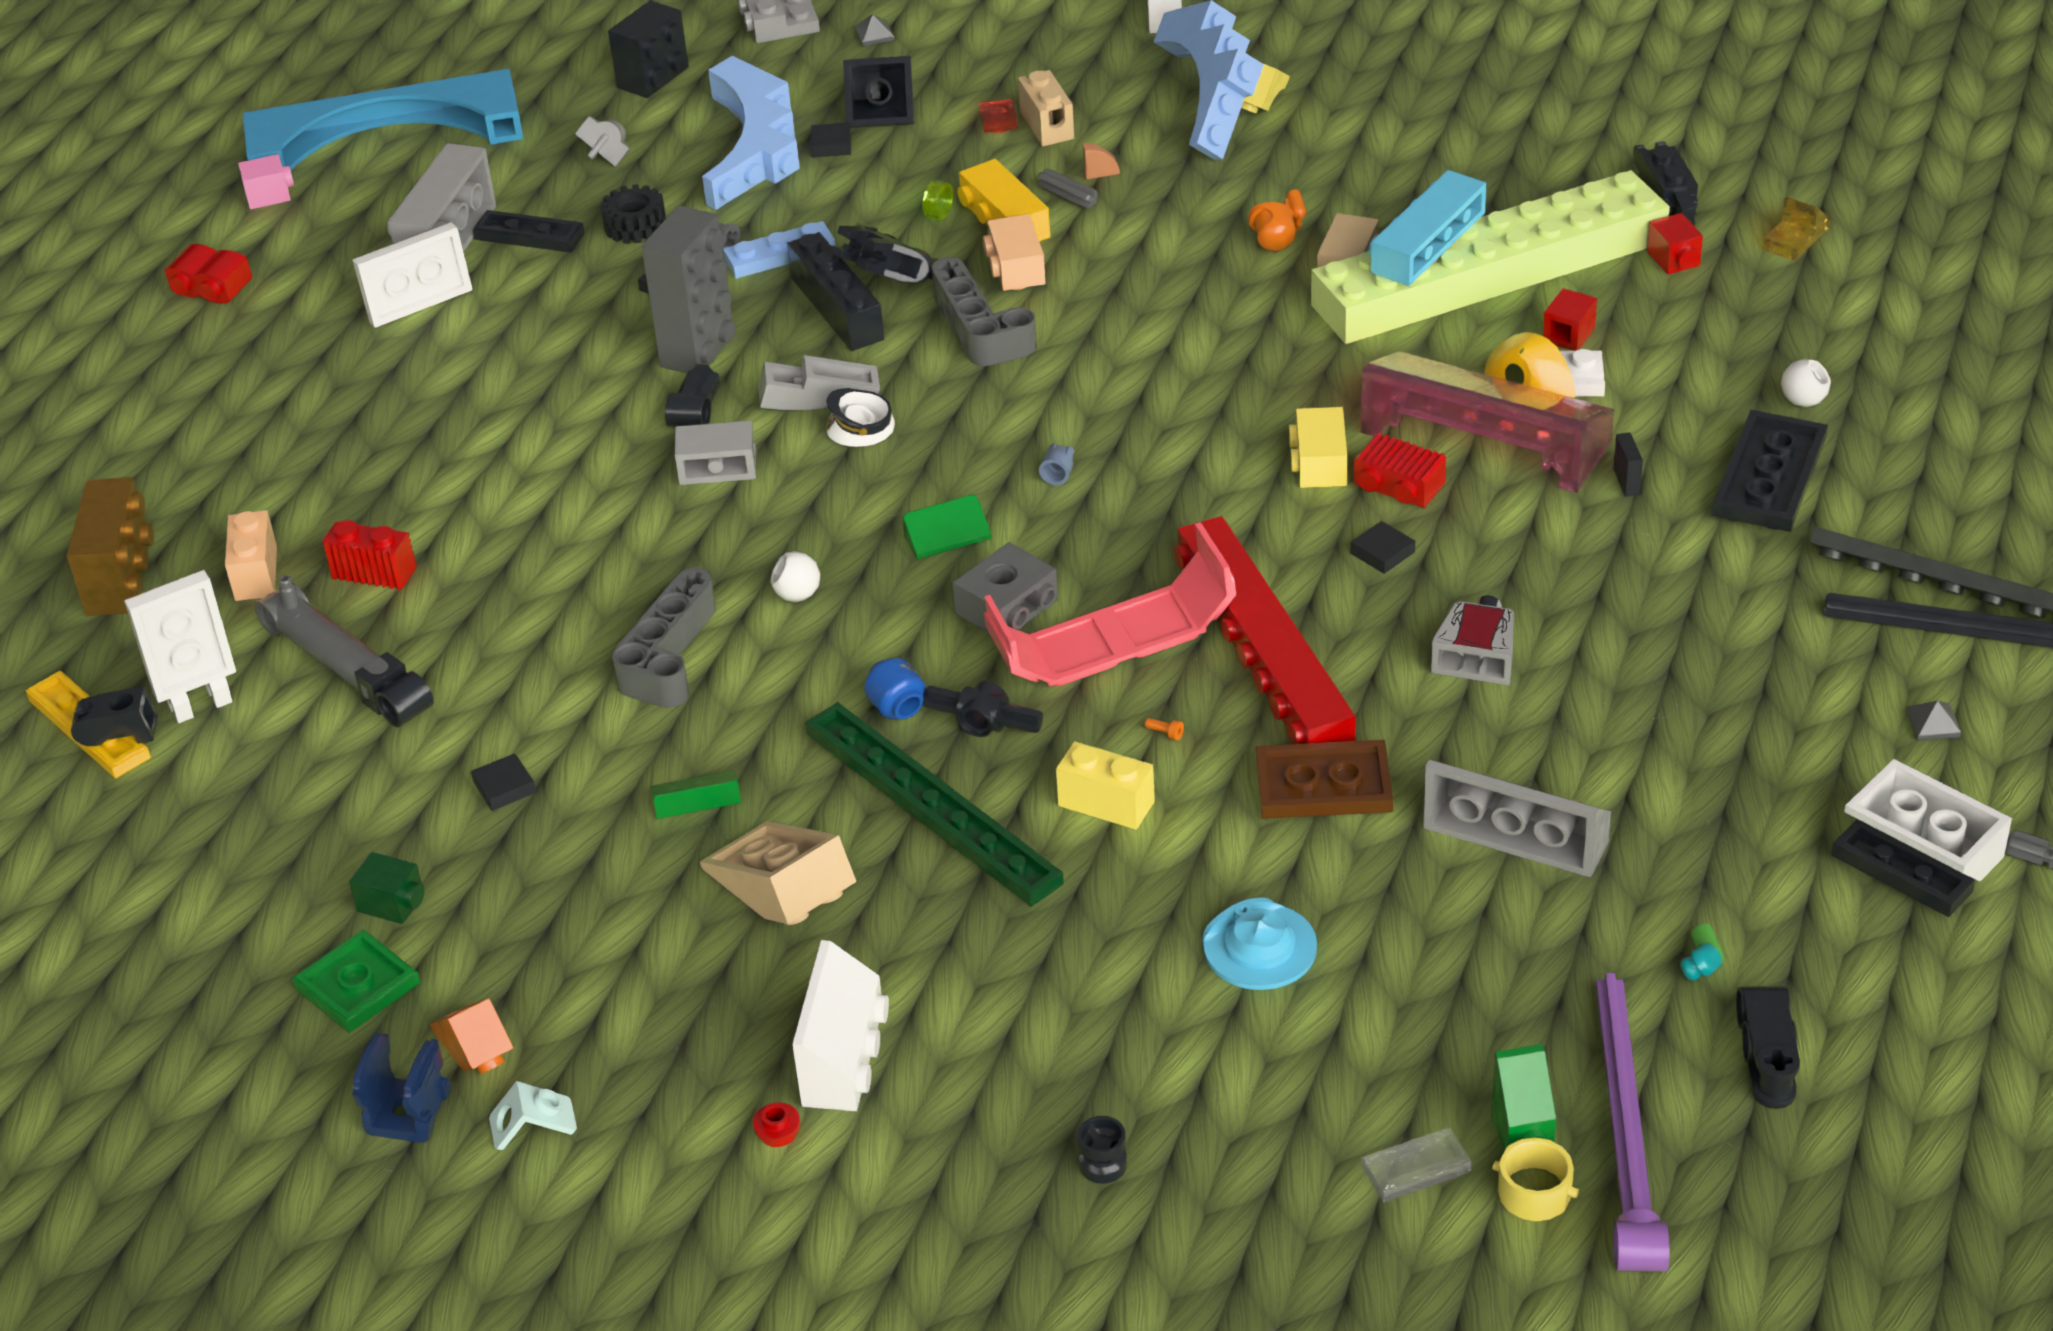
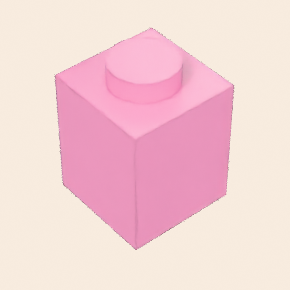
(265, 181)

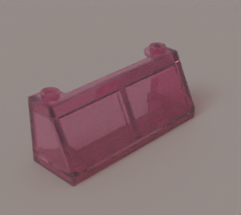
(1563, 428)

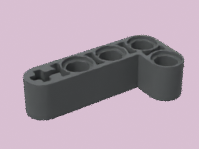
(984, 335)
(649, 656)

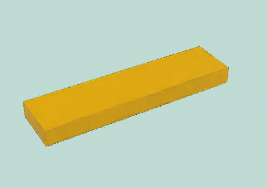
(57, 701)

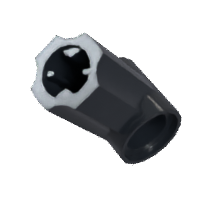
(693, 399)

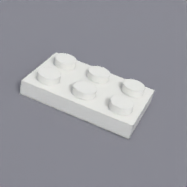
(412, 274)

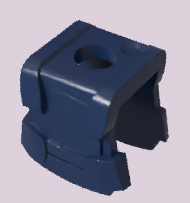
(381, 1093)

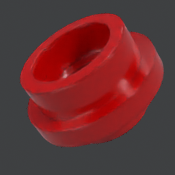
(776, 1124)

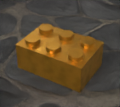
(109, 545)

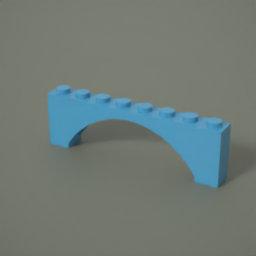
(471, 102)

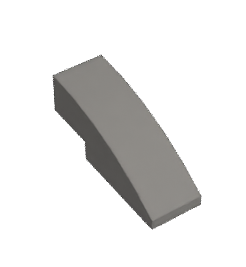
(809, 385)

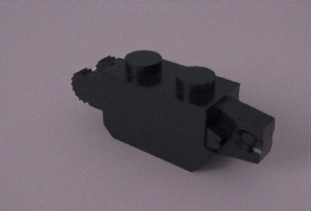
(1668, 177)

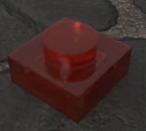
(998, 116)

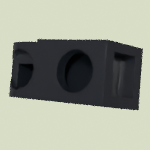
(114, 716)

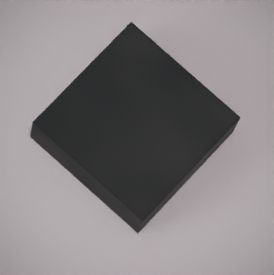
(831, 139)
(1628, 464)
(1382, 547)
(503, 781)

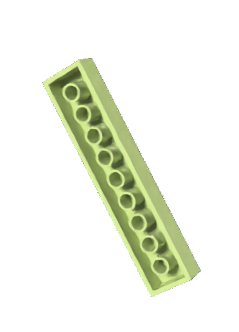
(1494, 257)

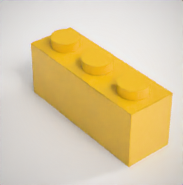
(997, 194)

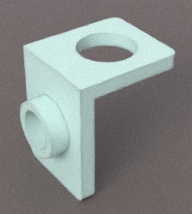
(532, 1106)

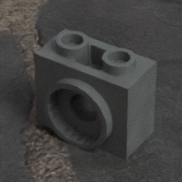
(1016, 582)

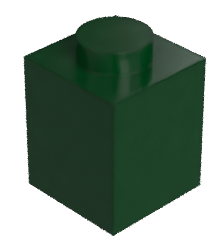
(387, 888)

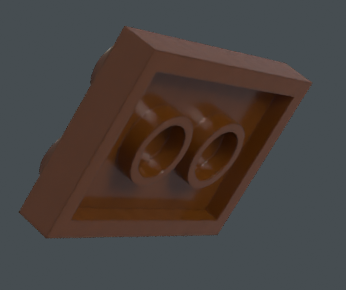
(1324, 779)

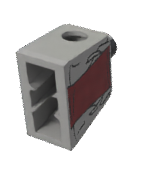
(1475, 642)

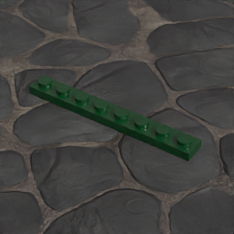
(935, 804)

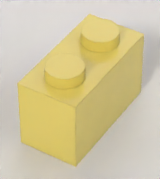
(1320, 447)
(1105, 785)

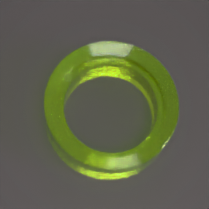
(930, 200)

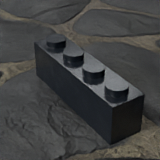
(835, 291)

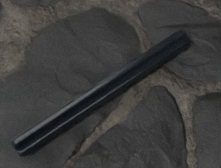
(1939, 619)

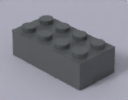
(688, 289)

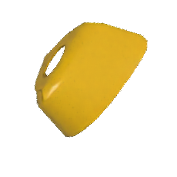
(1540, 362)

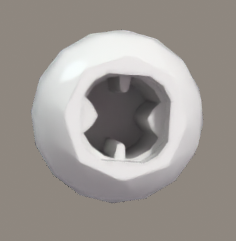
(1805, 383)
(795, 576)

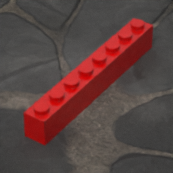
(1273, 646)

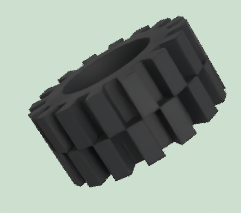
(632, 213)

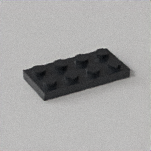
(1770, 470)

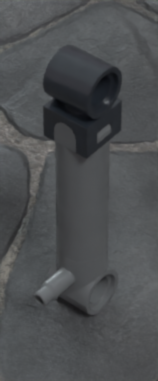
(379, 679)

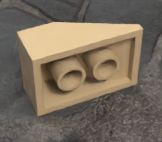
(782, 870)

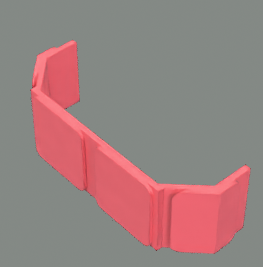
(1121, 630)

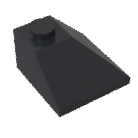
(878, 91)

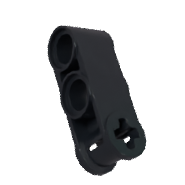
(1769, 1043)

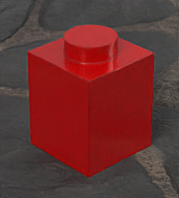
(1674, 243)
(1570, 319)

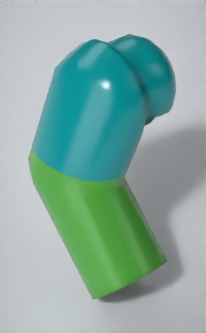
(1706, 956)

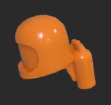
(1278, 222)

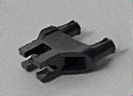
(884, 254)

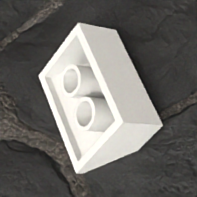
(1933, 819)
(838, 1030)

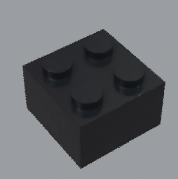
(648, 49)

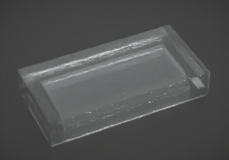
(1416, 1164)

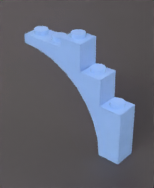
(1222, 66)
(768, 134)

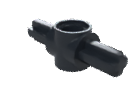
(983, 709)

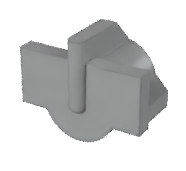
(605, 139)

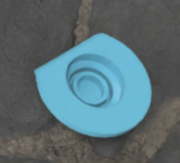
(1259, 945)

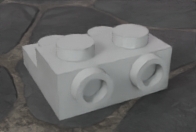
(778, 18)

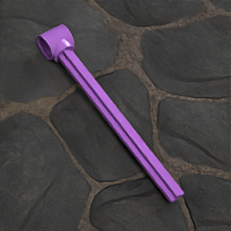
(1638, 1233)

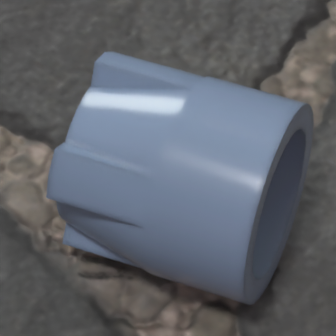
(1057, 464)

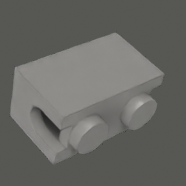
(715, 452)

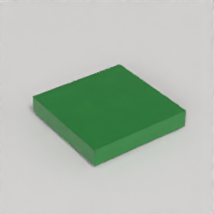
(356, 980)

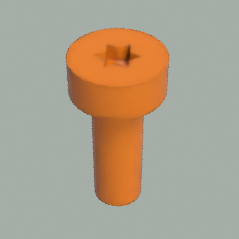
(1174, 729)

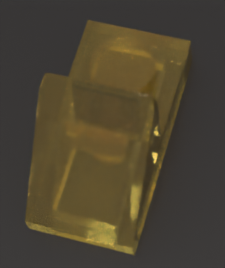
(1797, 231)

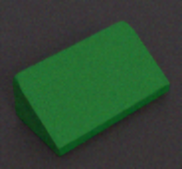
(945, 526)
(696, 794)

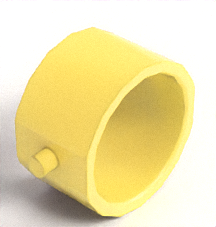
(1537, 1154)

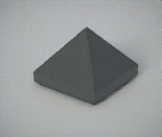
(873, 31)
(1933, 721)

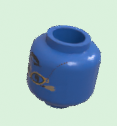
(895, 688)

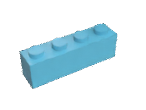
(1427, 227)

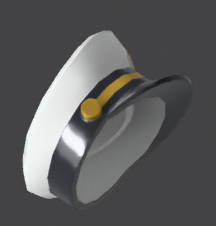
(858, 417)

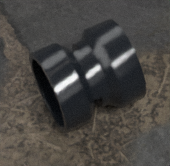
(1102, 1149)

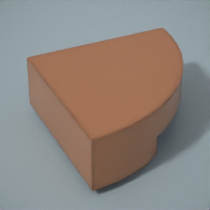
(1098, 162)

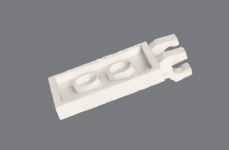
(182, 642)

